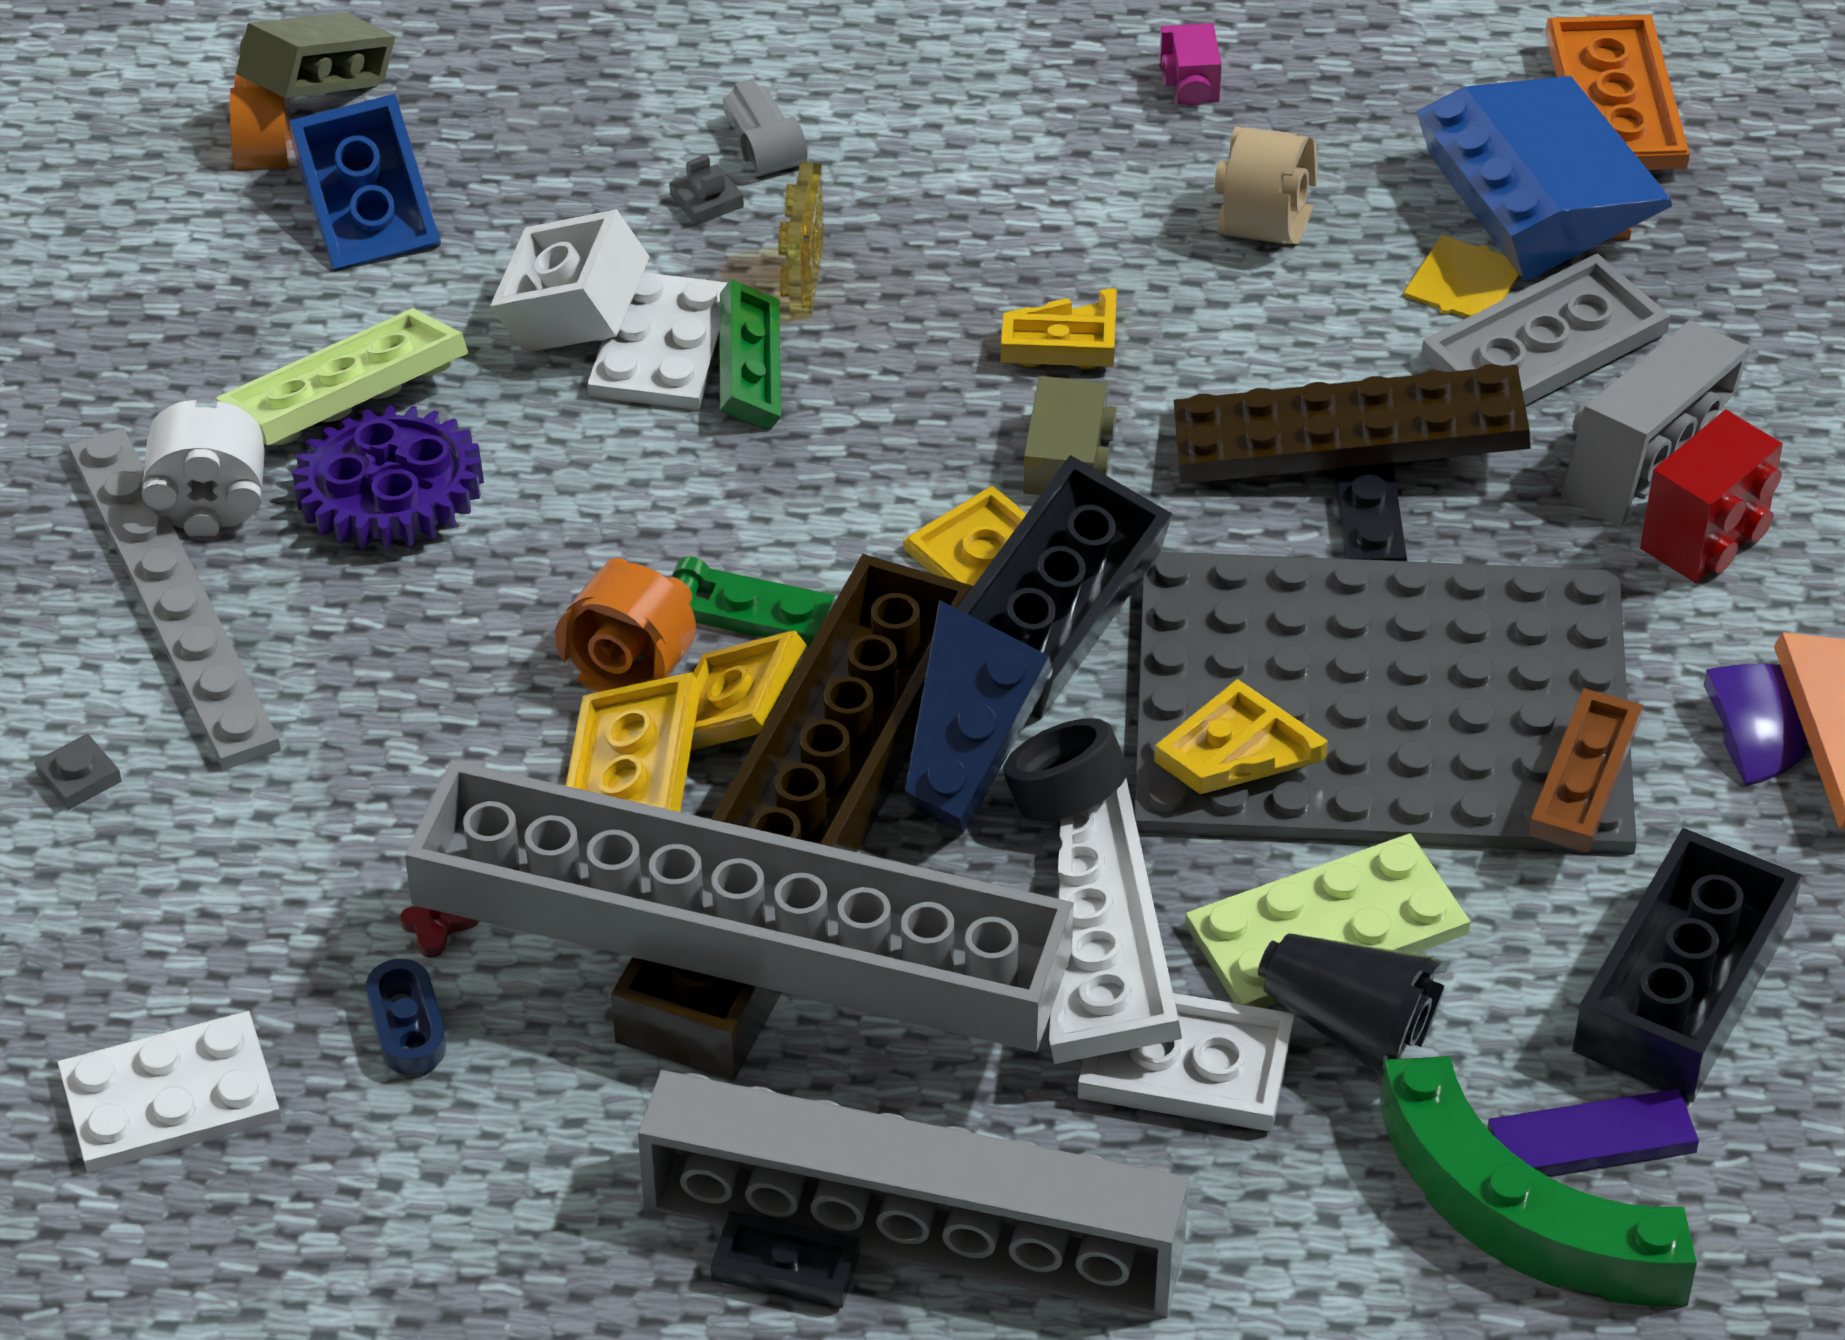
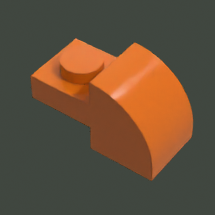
(258, 127)

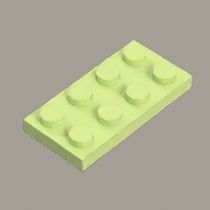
(346, 374)
(1368, 898)

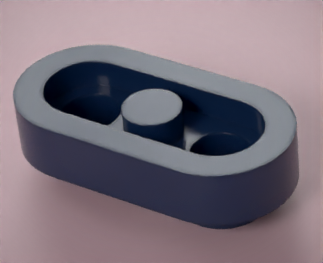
(406, 1019)

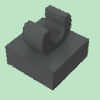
(705, 191)

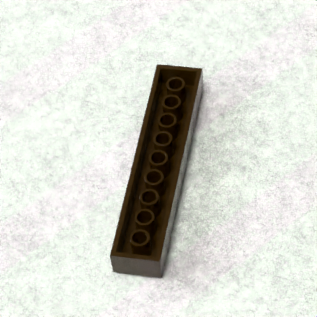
(808, 777)

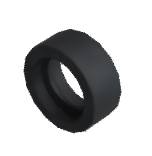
(1065, 769)

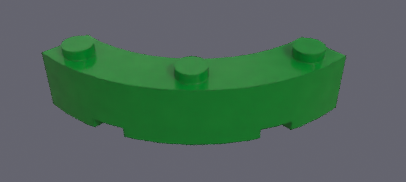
(1519, 1212)

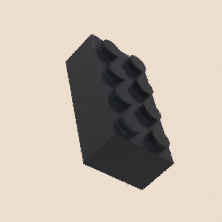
(1686, 964)

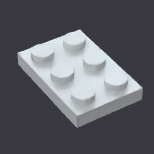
(662, 345)
(1219, 1071)
(169, 1091)

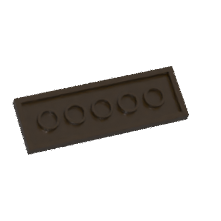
(1351, 423)

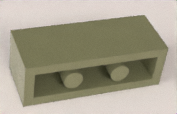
(314, 54)

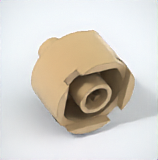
(1266, 185)

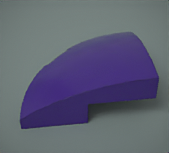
(1757, 718)

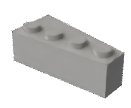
(1649, 417)

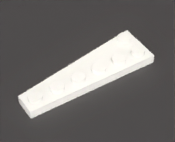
(1117, 976)

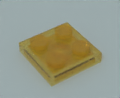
(802, 239)

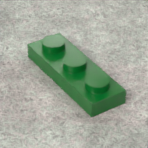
(750, 355)

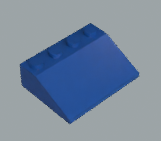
(1539, 168)

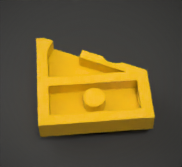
(1237, 741)

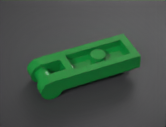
(752, 603)

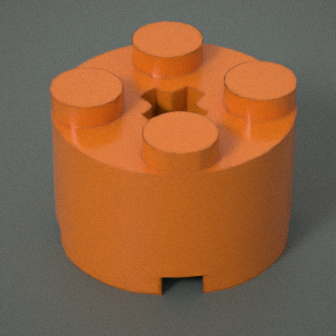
(624, 615)

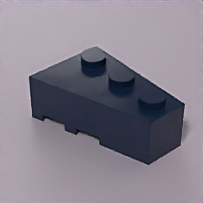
(969, 714)

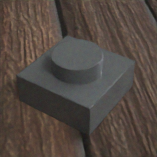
(78, 771)

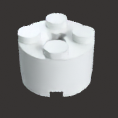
(204, 466)

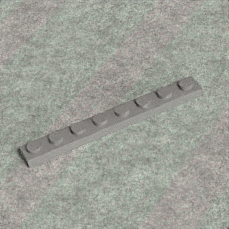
(175, 602)

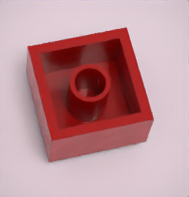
(1712, 497)

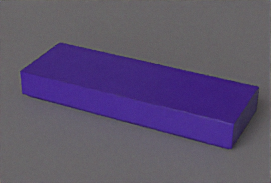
(1599, 1133)

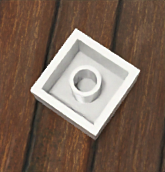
(570, 281)

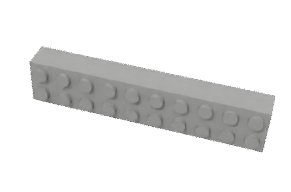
(742, 904)

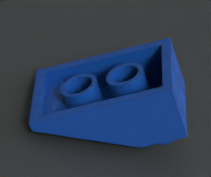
(363, 182)

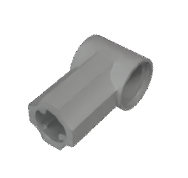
(763, 131)

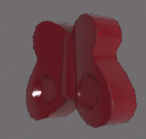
(433, 928)

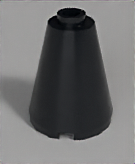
(1355, 993)

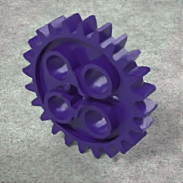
(388, 477)

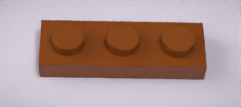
(1585, 770)

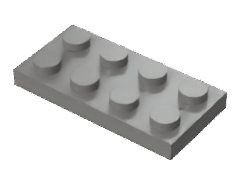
(1553, 328)

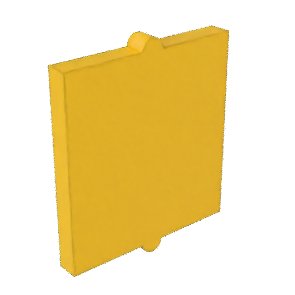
(1461, 278)

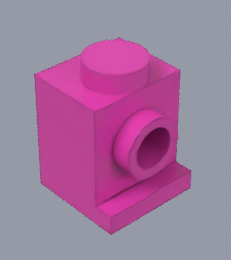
(1191, 62)

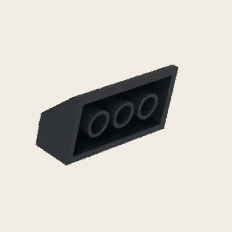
(1069, 568)

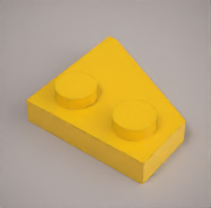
(1061, 333)

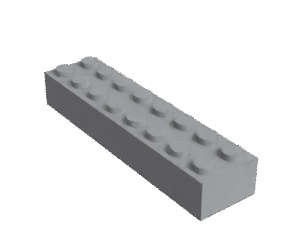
(917, 1191)

